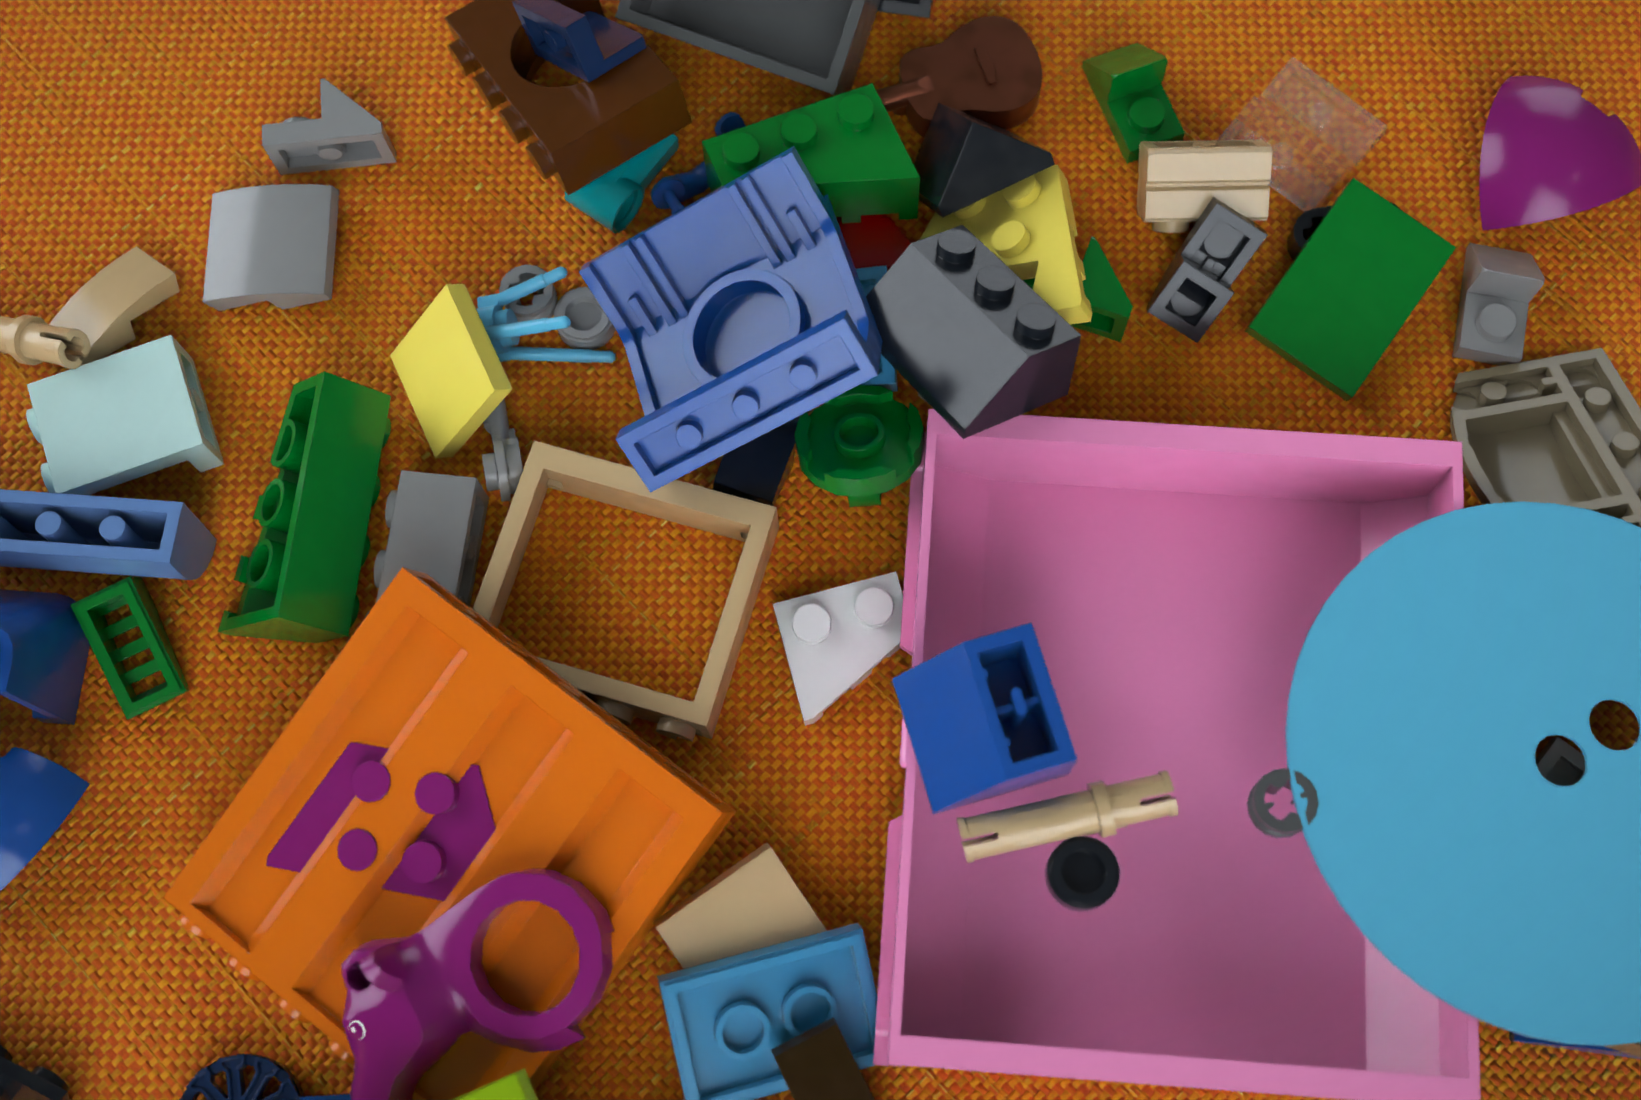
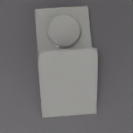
(339, 139)
(1495, 304)

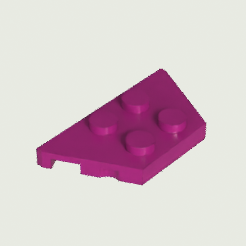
(430, 864)

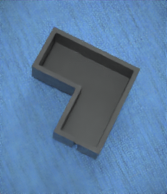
(796, 39)

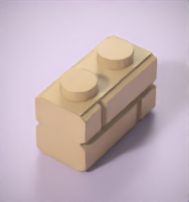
(1184, 177)

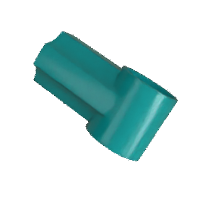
(620, 192)

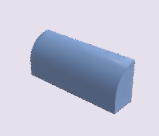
(102, 535)

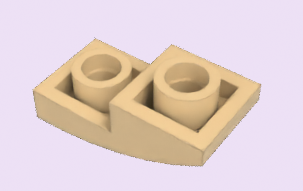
(115, 298)

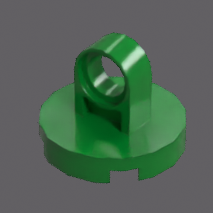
(860, 444)

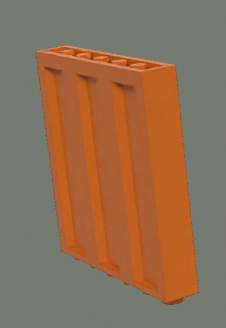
(564, 796)

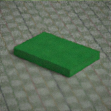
(1350, 289)

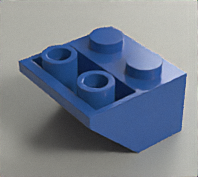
(984, 719)

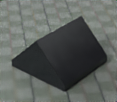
(970, 160)

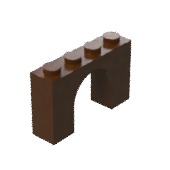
(573, 128)

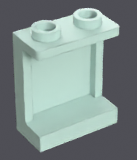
(122, 419)

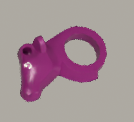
(427, 989)

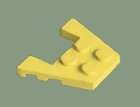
(1034, 235)

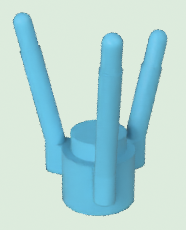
(506, 330)

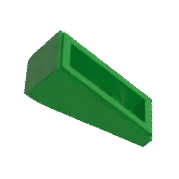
(91, 617)

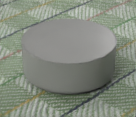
(589, 323)

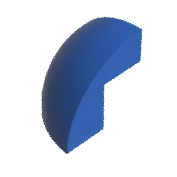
(33, 805)

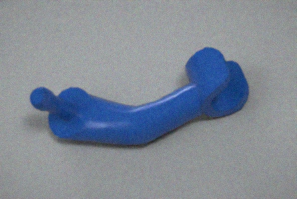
(677, 188)

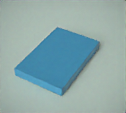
(744, 1005)

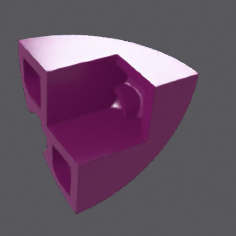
(1551, 154)

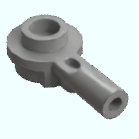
(503, 466)

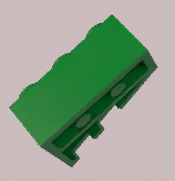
(844, 145)

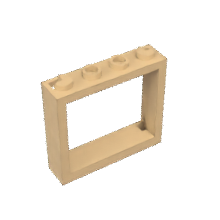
(676, 502)

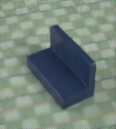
(576, 41)

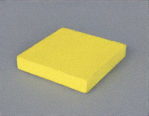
(450, 371)

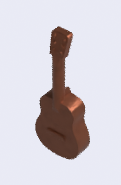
(979, 69)

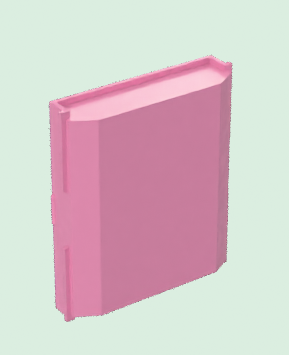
(1171, 619)

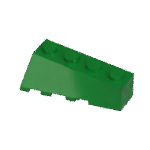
(314, 515)

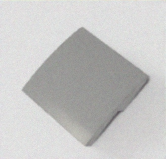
(271, 246)

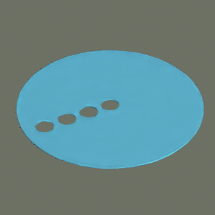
(1422, 742)

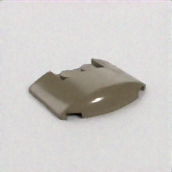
(1551, 434)

